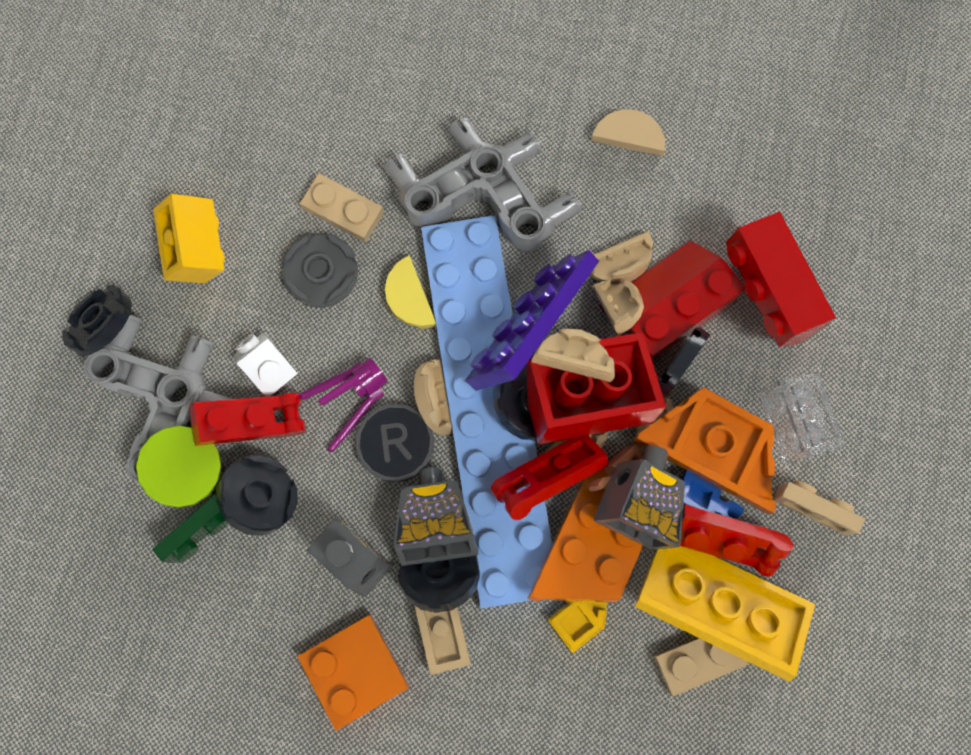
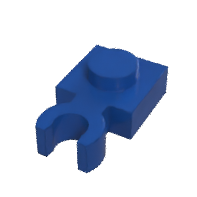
(706, 497)

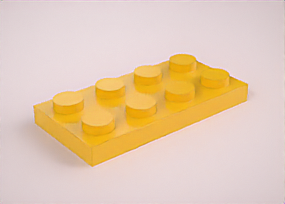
(727, 608)

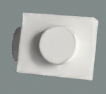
(263, 364)

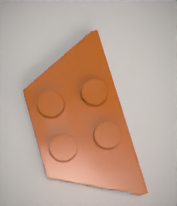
(719, 446)
(586, 557)

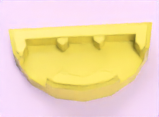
(407, 296)

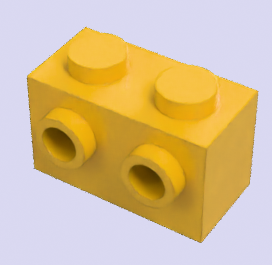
(188, 239)

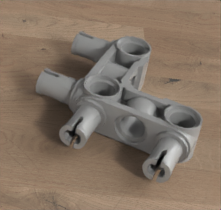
(502, 189)
(152, 383)

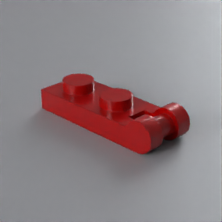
(245, 419)
(548, 475)
(734, 540)

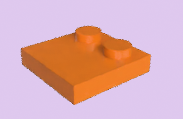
(353, 672)

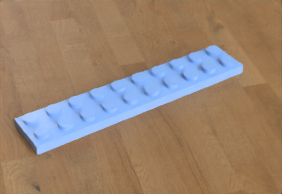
(468, 306)

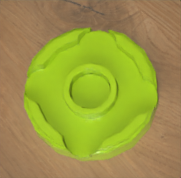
(177, 470)

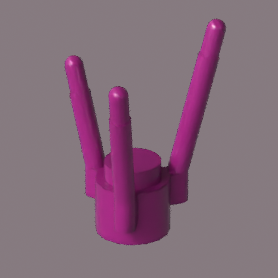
(363, 379)

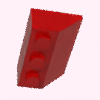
(779, 280)
(683, 295)
(577, 405)

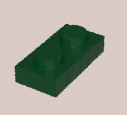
(183, 541)

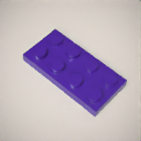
(532, 321)

